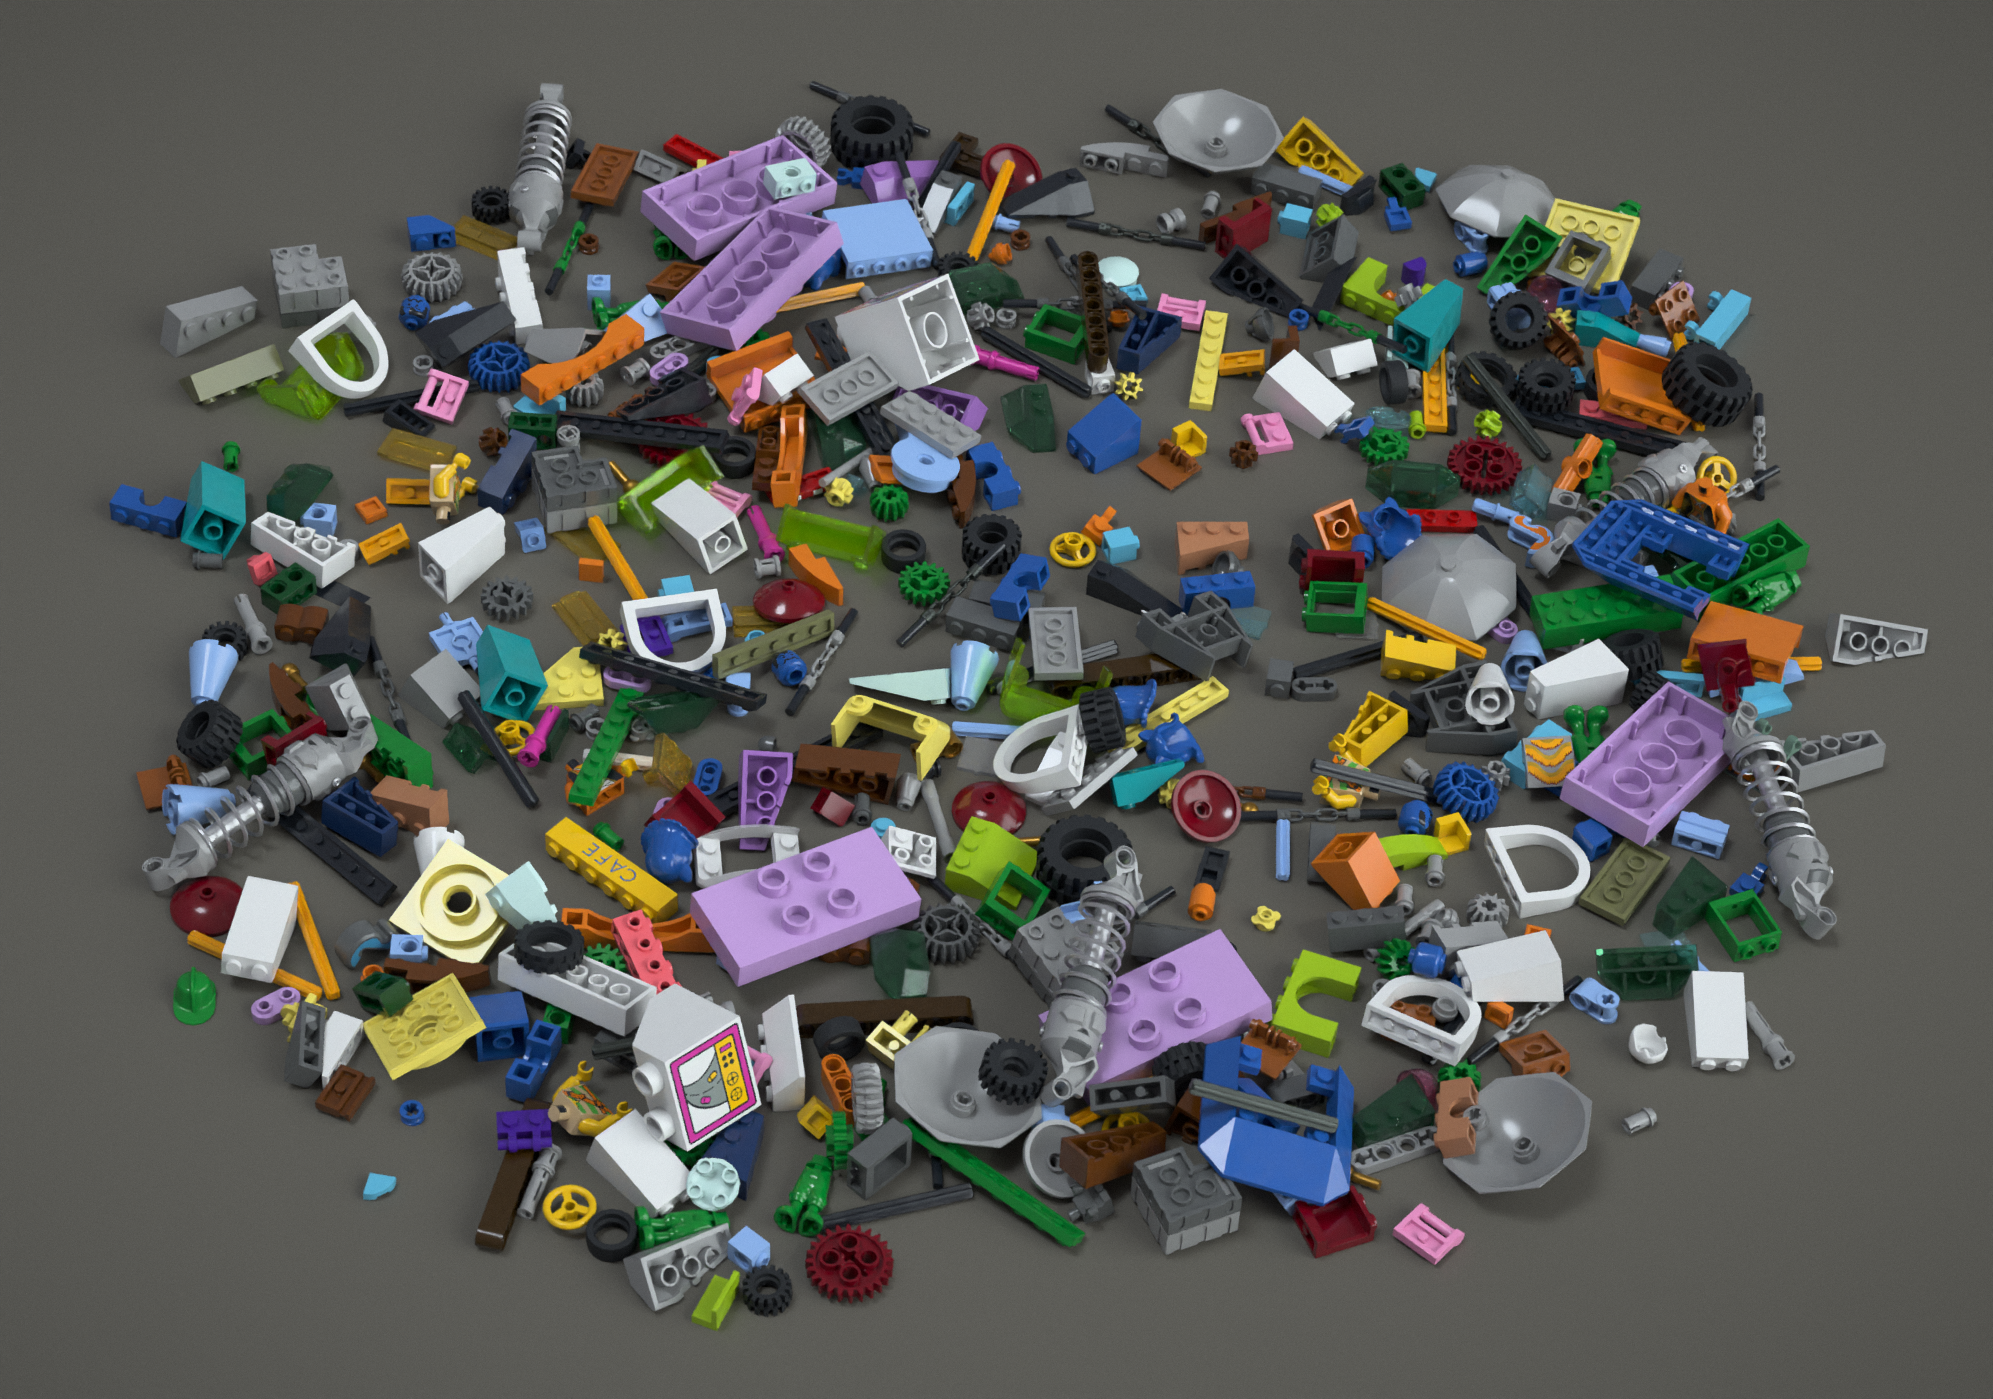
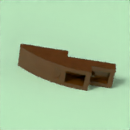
(1208, 228)
(766, 457)
(963, 492)
(287, 697)
(421, 975)

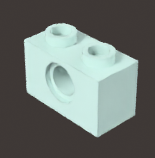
(789, 178)

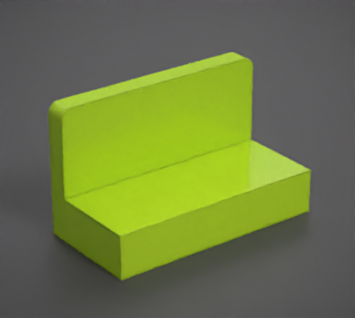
(716, 1301)

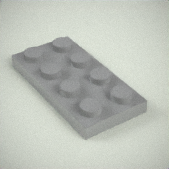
(848, 388)
(930, 424)
(1055, 643)
(1093, 778)

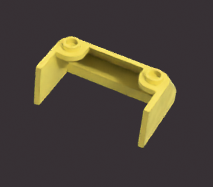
(895, 719)

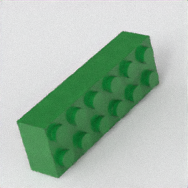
(1770, 552)
(1596, 614)

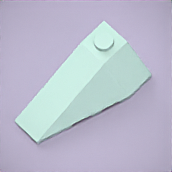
(921, 685)
(522, 898)

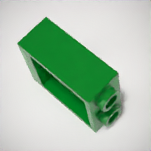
(1051, 345)
(1335, 593)
(257, 764)
(1736, 906)
(991, 910)

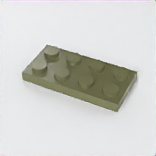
(1624, 881)

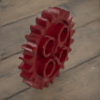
(664, 455)
(1501, 465)
(849, 1255)

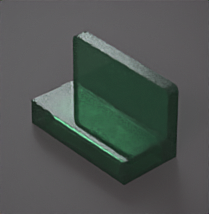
(556, 737)
(467, 747)

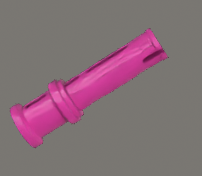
(995, 361)
(767, 539)
(536, 742)

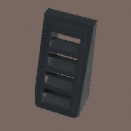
(406, 412)

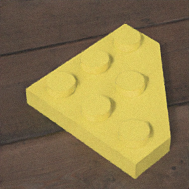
(572, 683)

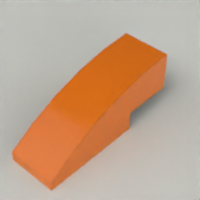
(816, 572)

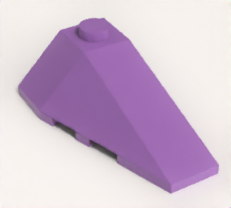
(884, 181)
(961, 406)
(761, 790)

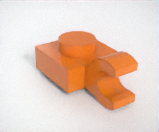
(1096, 526)

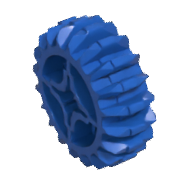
(498, 366)
(1466, 791)

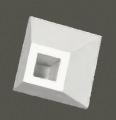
(911, 851)

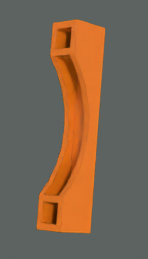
(549, 380)
(793, 439)
(675, 935)

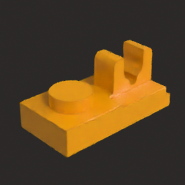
(1242, 362)
(407, 491)
(384, 544)

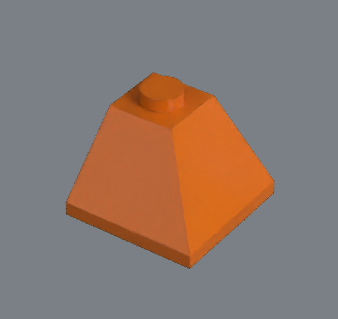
(1337, 524)

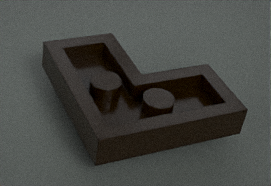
(966, 159)

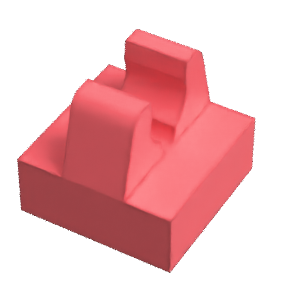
(261, 568)

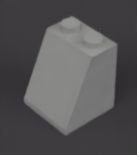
(562, 343)
(436, 687)
(337, 698)

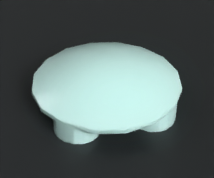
(1119, 271)
(712, 1184)

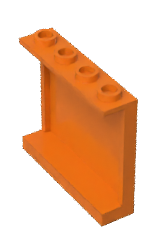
(729, 370)
(1632, 386)
(1768, 638)

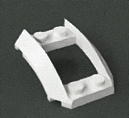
(708, 854)

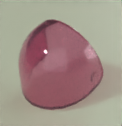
(1547, 291)
(1426, 1079)

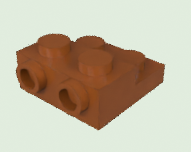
(673, 279)
(1536, 1054)

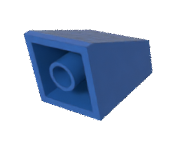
(1105, 435)
(505, 1026)

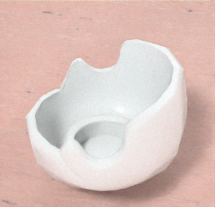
(1646, 1044)

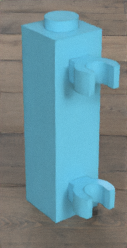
(1723, 321)

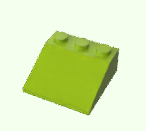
(979, 858)

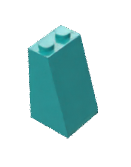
(1429, 324)
(214, 510)
(508, 674)

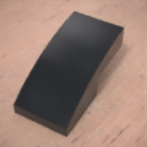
(1212, 867)

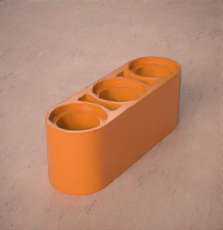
(837, 1084)

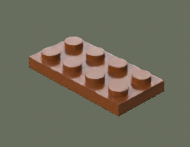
(604, 175)

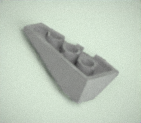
(1867, 640)
(670, 1269)

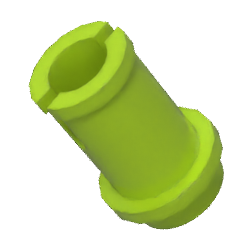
(1416, 428)

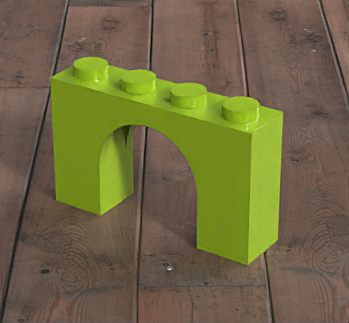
(1361, 292)
(1314, 975)

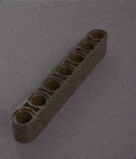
(1092, 312)
(1126, 672)
(870, 1013)
(507, 1192)

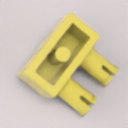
(889, 1040)

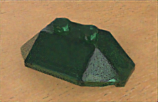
(985, 285)
(1030, 417)
(837, 441)
(1413, 483)
(297, 489)
(671, 711)
(900, 962)
(1646, 971)

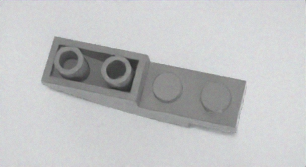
(1118, 156)

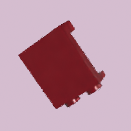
(1247, 231)
(1331, 567)
(275, 748)
(691, 810)
(1335, 1225)

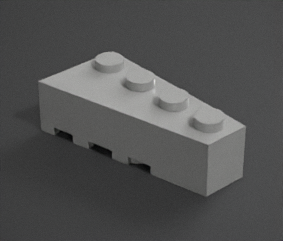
(205, 319)
(1835, 758)

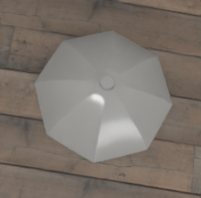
(1218, 131)
(1495, 198)
(1452, 583)
(942, 1090)
(1531, 1134)

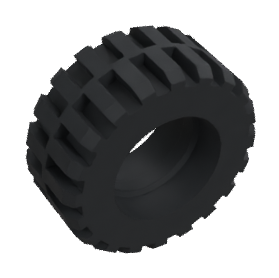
(867, 116)
(1707, 384)
(1070, 839)

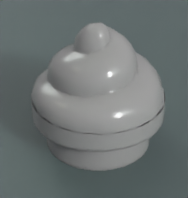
(1447, 917)
(1444, 1009)

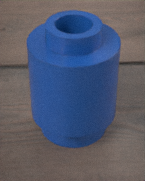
(1470, 263)
(1366, 544)

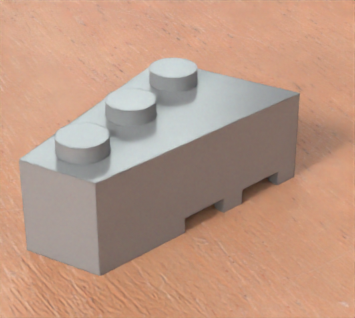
(1461, 938)

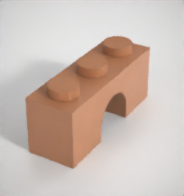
(1454, 1132)

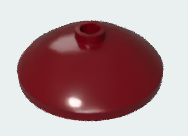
(1024, 174)
(788, 600)
(1215, 799)
(989, 802)
(205, 905)

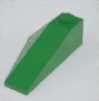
(1522, 253)

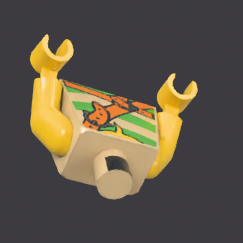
(446, 488)
(1341, 793)
(580, 1109)

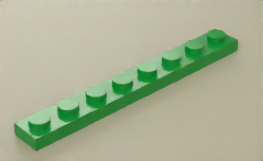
(604, 749)
(999, 1186)

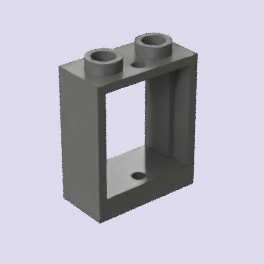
(1583, 241)
(879, 1159)

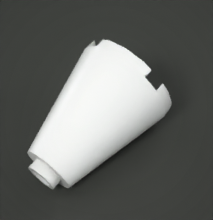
(1489, 696)
(431, 841)

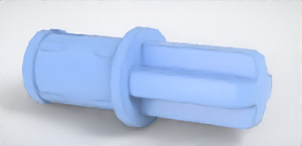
(1492, 510)

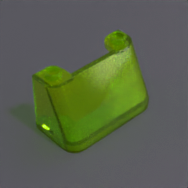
(300, 390)

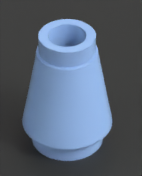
(1654, 344)

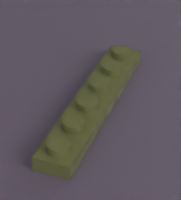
(772, 643)

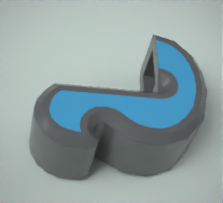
(363, 936)

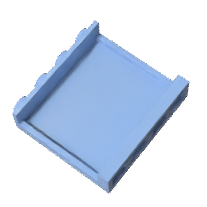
(880, 238)

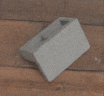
(657, 167)

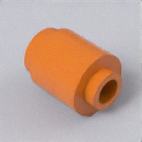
(1201, 902)

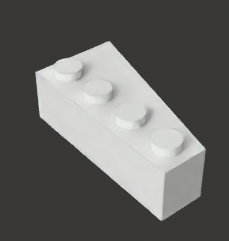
(517, 293)
(293, 544)

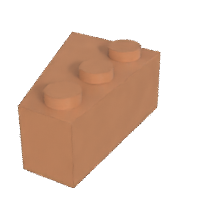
(1201, 542)
(412, 805)

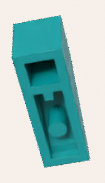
(1593, 326)
(1138, 783)

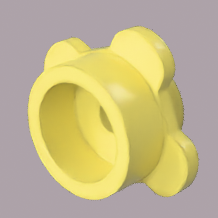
(1265, 918)

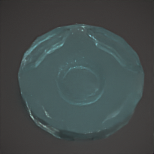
(1387, 418)

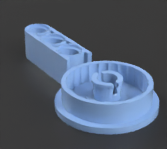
(921, 465)

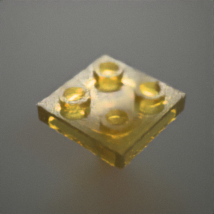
(668, 765)

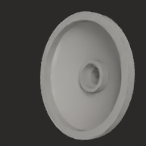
(1042, 1146)

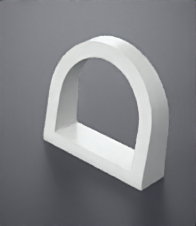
(316, 366)
(671, 604)
(1061, 776)
(1536, 903)
(1417, 1033)

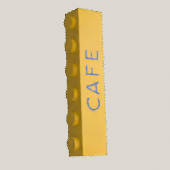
(610, 871)

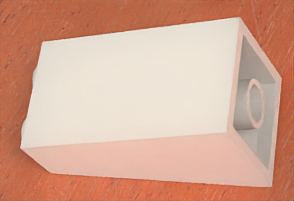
(1303, 396)
(700, 525)
(462, 553)
(1581, 678)
(260, 929)
(1512, 970)
(1716, 1020)
(639, 1165)

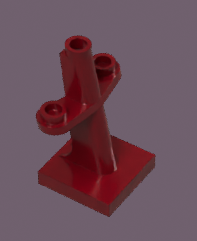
(1725, 669)

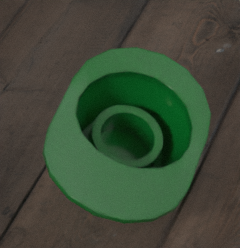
(194, 998)

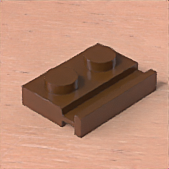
(345, 1092)

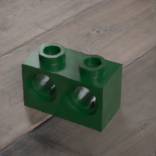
(1401, 183)
(538, 425)
(290, 586)
(383, 993)

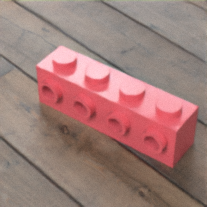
(642, 950)

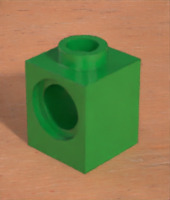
(561, 1018)

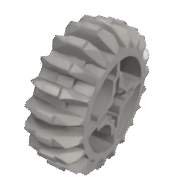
(807, 138)
(432, 276)
(867, 1097)

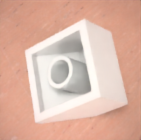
(1347, 358)
(784, 380)

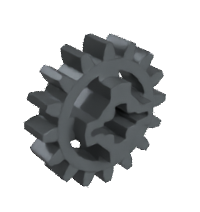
(507, 598)

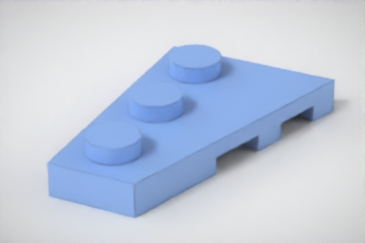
(648, 315)

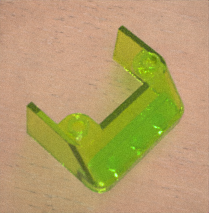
(693, 464)
(830, 536)
(1028, 703)

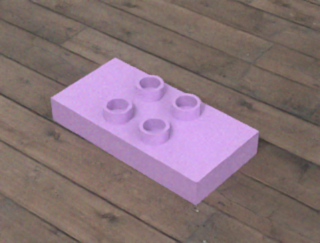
(719, 200)
(752, 278)
(1650, 765)
(804, 906)
(1179, 998)

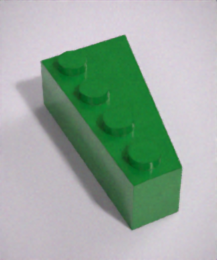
(400, 756)

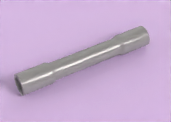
(932, 800)
(1411, 925)

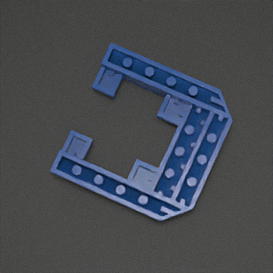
(1630, 525)
(1267, 1158)

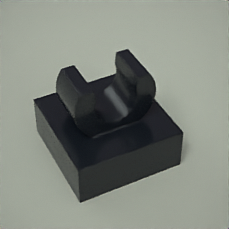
(577, 154)

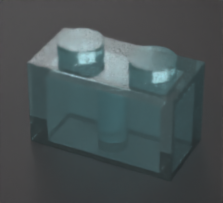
(1531, 492)

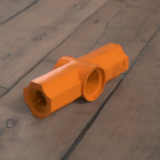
(1579, 464)

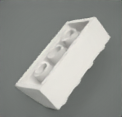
(782, 1042)

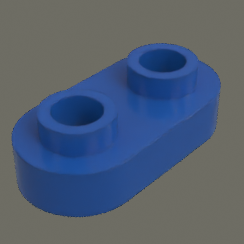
(708, 776)

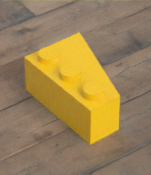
(1415, 659)
(1375, 728)

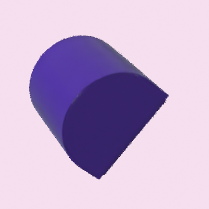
(1414, 272)

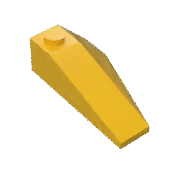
(1313, 148)

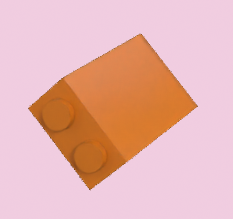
(1357, 869)

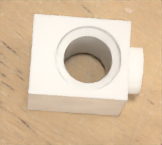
(1101, 382)

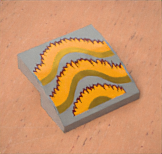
(1547, 760)

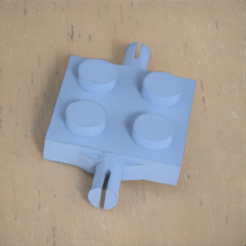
(458, 639)

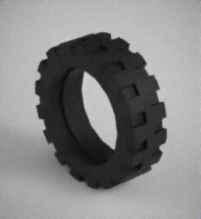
(1492, 364)
(549, 961)

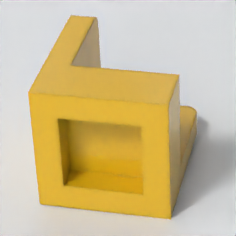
(1189, 438)
(1452, 833)
(815, 1116)

